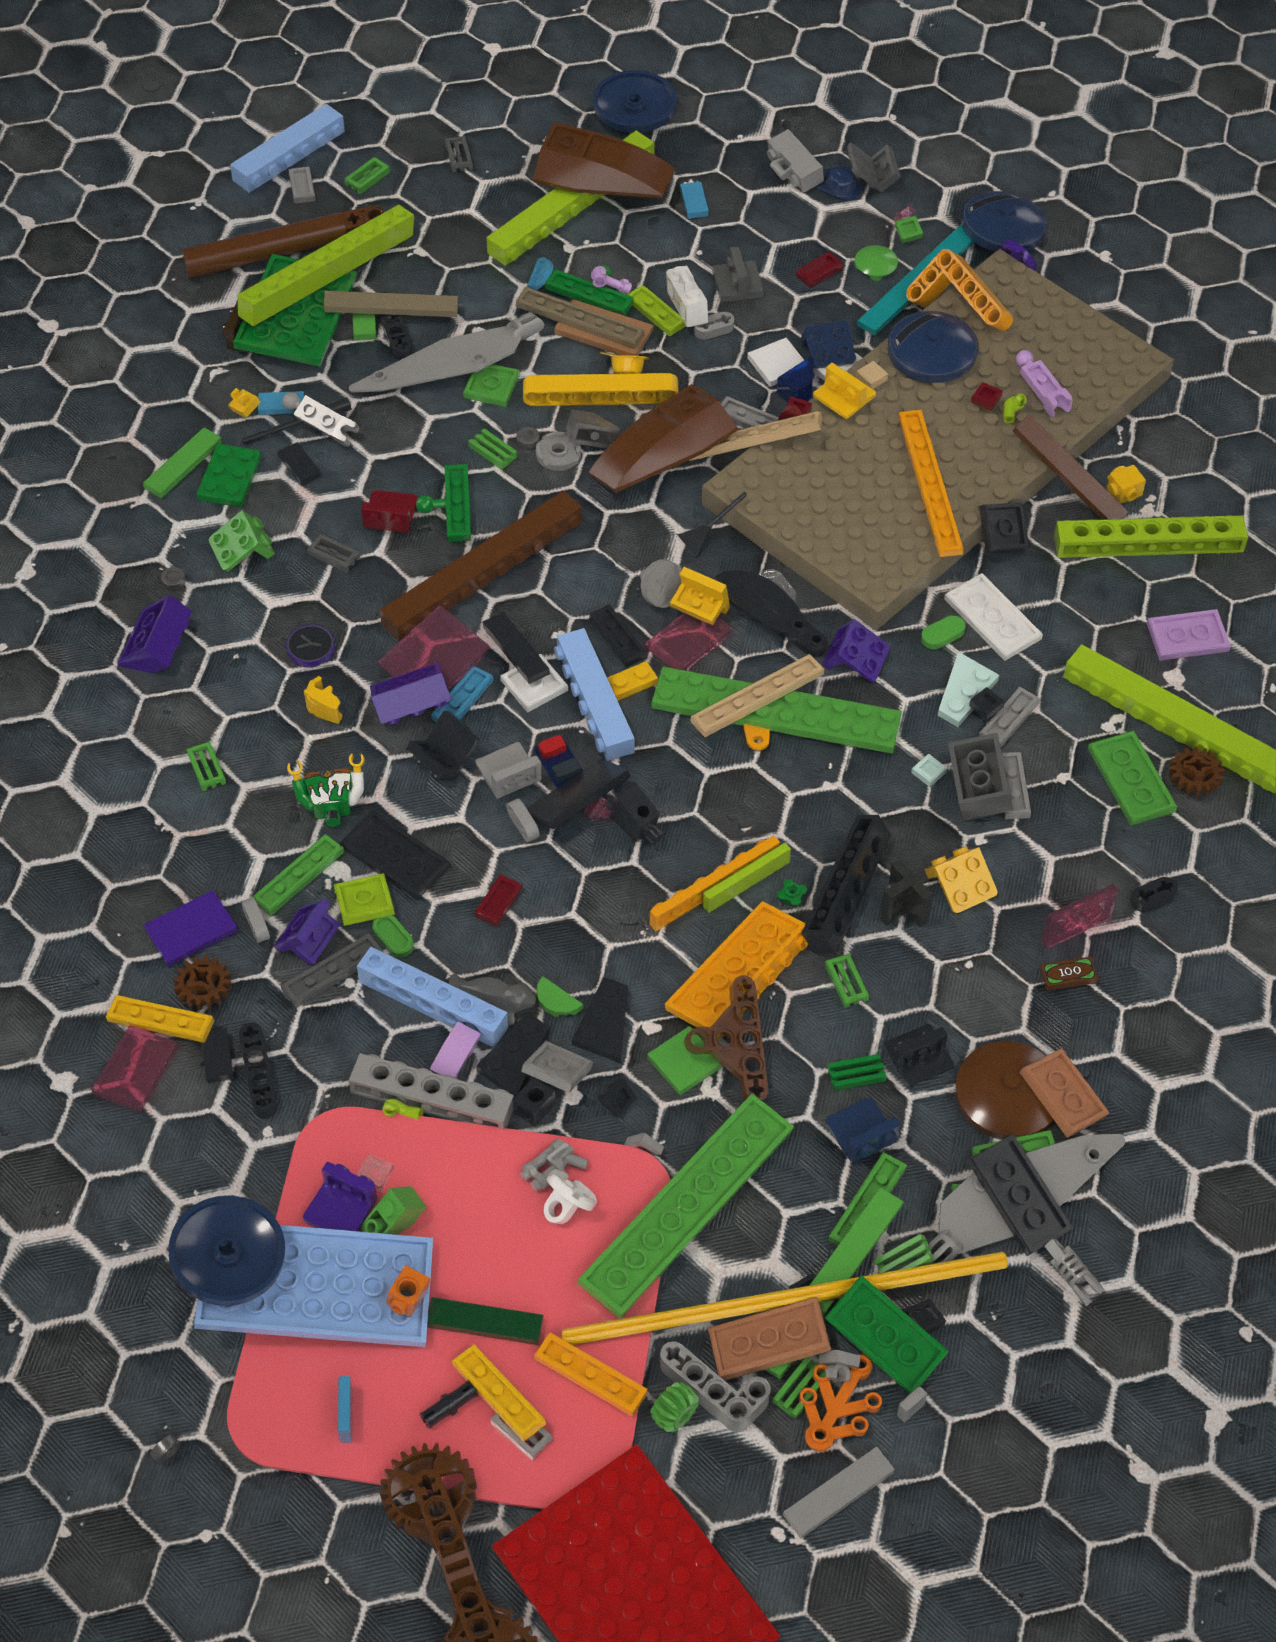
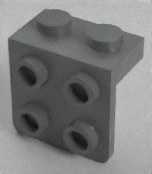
(879, 170)

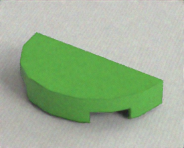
(555, 1000)

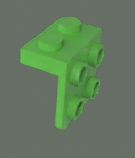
(239, 539)

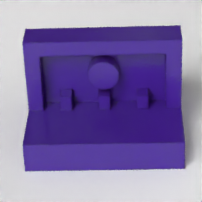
(308, 931)

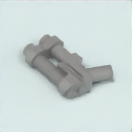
(557, 1157)

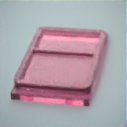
(687, 641)

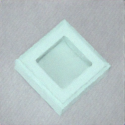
(929, 770)

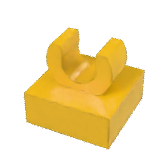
(243, 402)

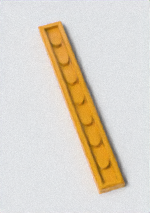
(930, 483)

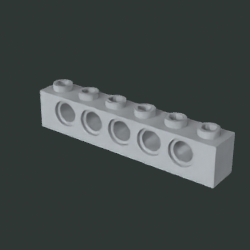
(440, 1104)

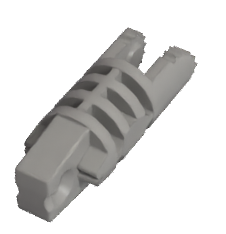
(1073, 1270)

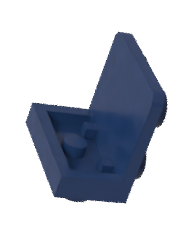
(829, 344)
(862, 1129)

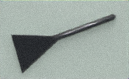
(695, 538)

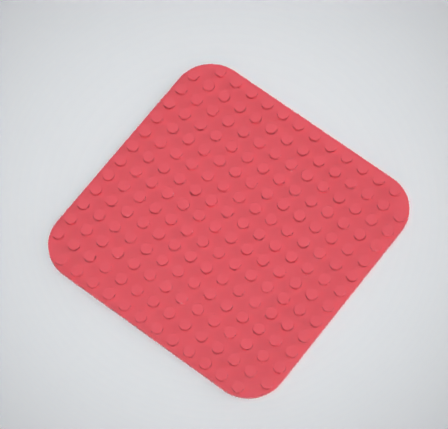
(486, 1251)

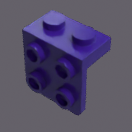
(342, 1200)

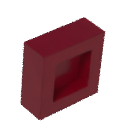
(986, 396)

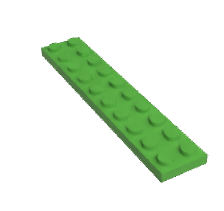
(792, 714)
(685, 1206)

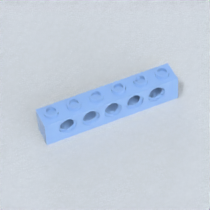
(431, 996)

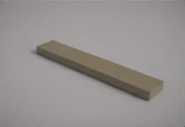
(390, 303)
(580, 318)

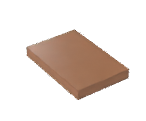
(1064, 1092)

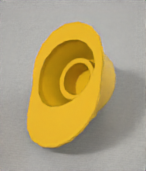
(627, 363)

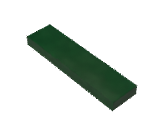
(485, 1321)

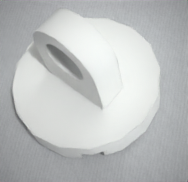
(569, 1194)

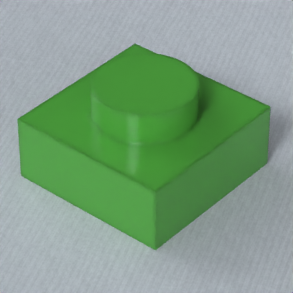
(908, 229)

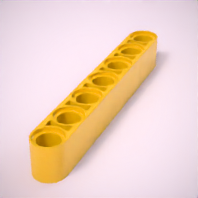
(599, 389)

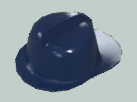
(840, 183)

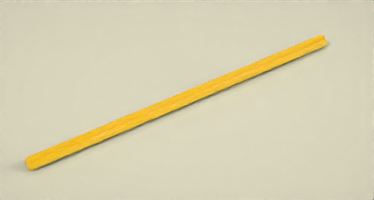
(778, 1299)

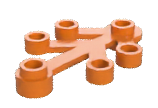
(837, 1407)

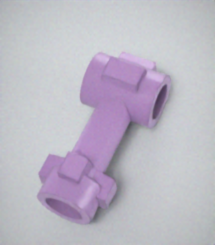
(600, 279)

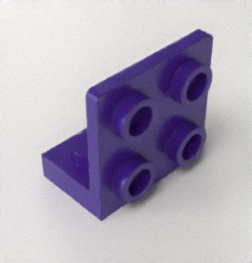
(858, 649)

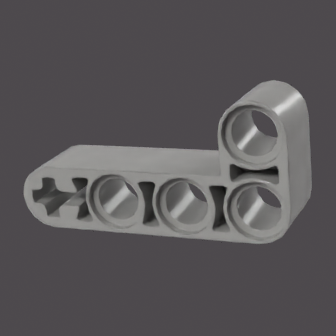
(710, 1383)

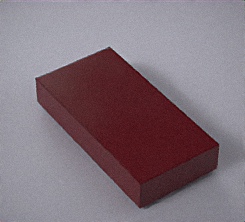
(819, 269)
(498, 900)

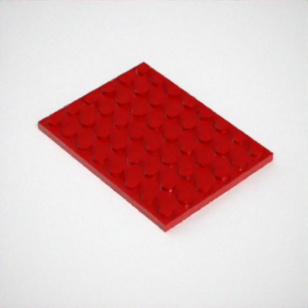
(628, 1565)

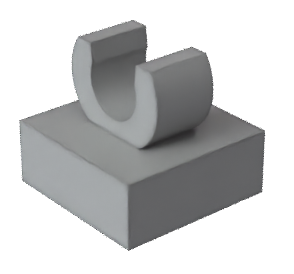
(839, 1361)

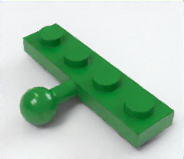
(586, 292)
(456, 503)

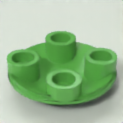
(876, 261)

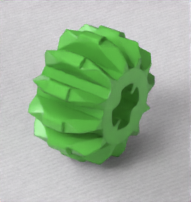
(674, 1407)

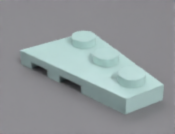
(964, 683)

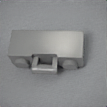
(797, 161)

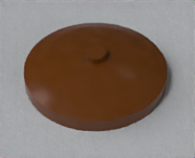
(995, 1093)

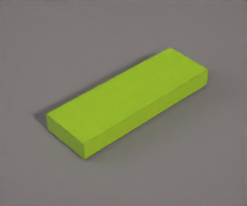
(656, 310)

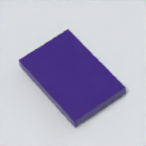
(190, 928)

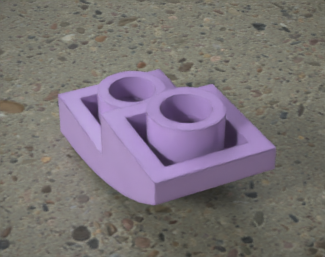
(456, 1050)

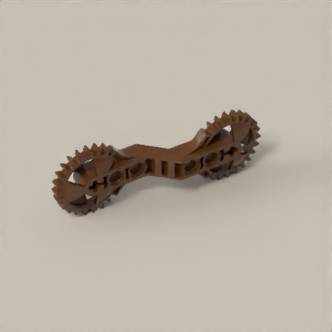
(453, 1556)

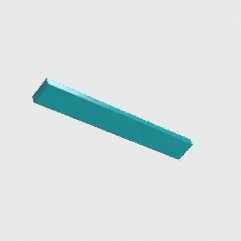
(896, 299)

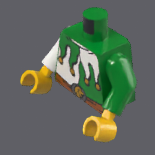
(329, 791)

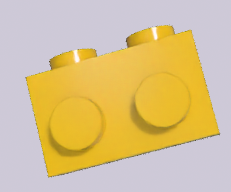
(963, 878)

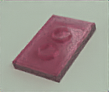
(1079, 916)
(135, 1068)

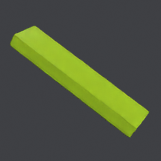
(746, 877)

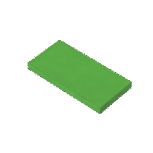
(1132, 778)

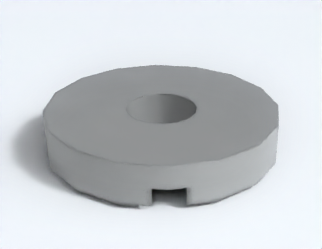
(557, 461)

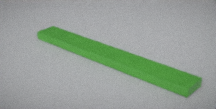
(854, 1249)

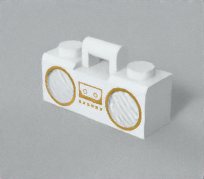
(687, 296)

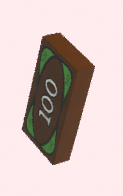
(1068, 973)

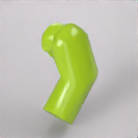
(1013, 405)
(395, 1106)

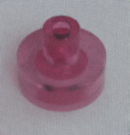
(906, 212)
(597, 809)

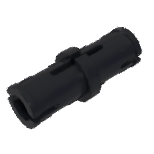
(448, 1404)

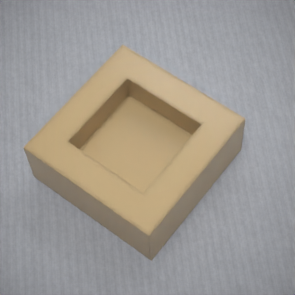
(872, 375)

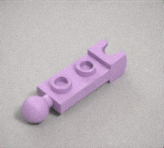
(1043, 383)

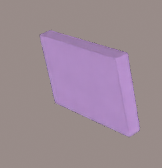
(1188, 634)

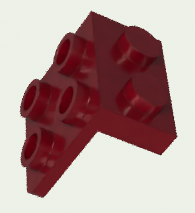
(389, 511)

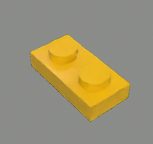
(632, 680)

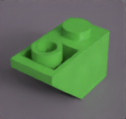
(394, 1212)

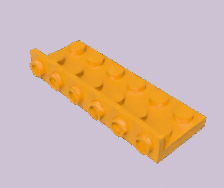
(756, 949)

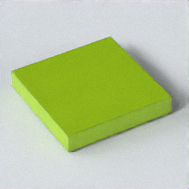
(364, 899)

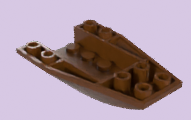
(599, 164)
(664, 438)

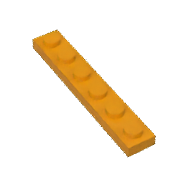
(691, 897)

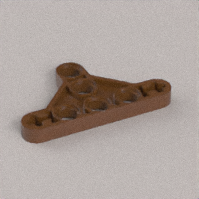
(733, 1026)

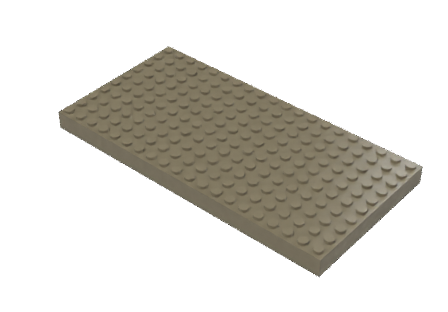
(846, 497)

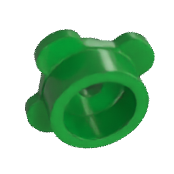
(791, 899)

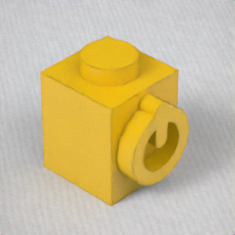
(1126, 483)

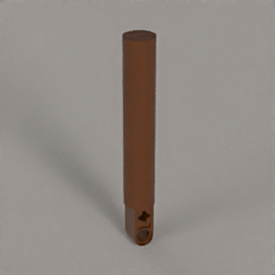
(278, 240)

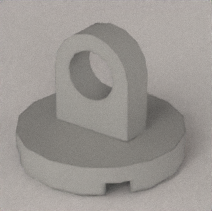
(660, 582)

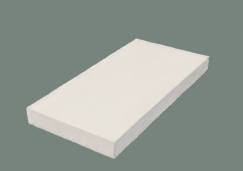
(993, 616)

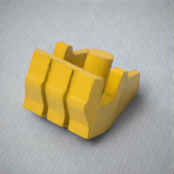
(322, 702)

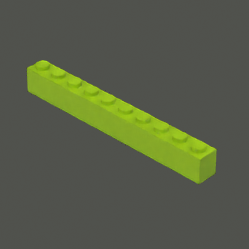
(546, 216)
(325, 265)
(1173, 716)

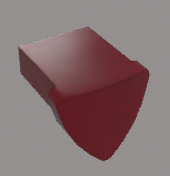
(795, 407)

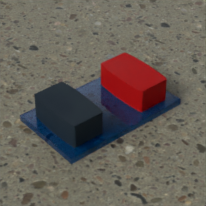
(557, 760)

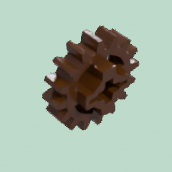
(1196, 771)
(202, 983)

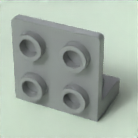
(509, 769)

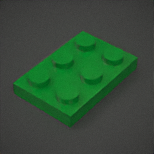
(229, 475)

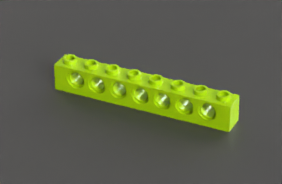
(1150, 536)

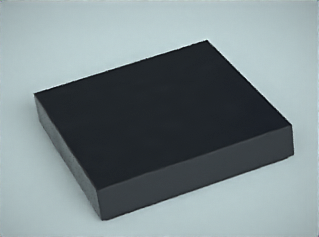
(1004, 527)

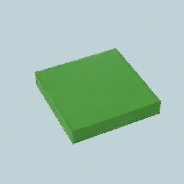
(492, 385)
(680, 1066)

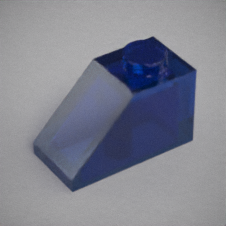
(797, 381)

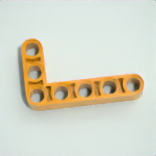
(949, 268)

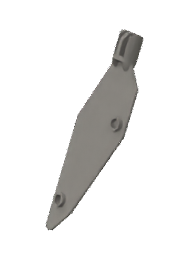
(453, 356)
(972, 1220)

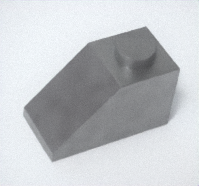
(590, 429)

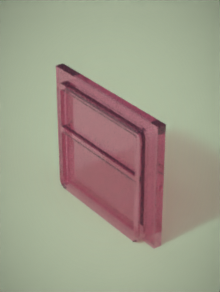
(436, 640)

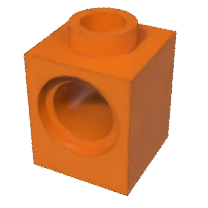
(407, 1280)

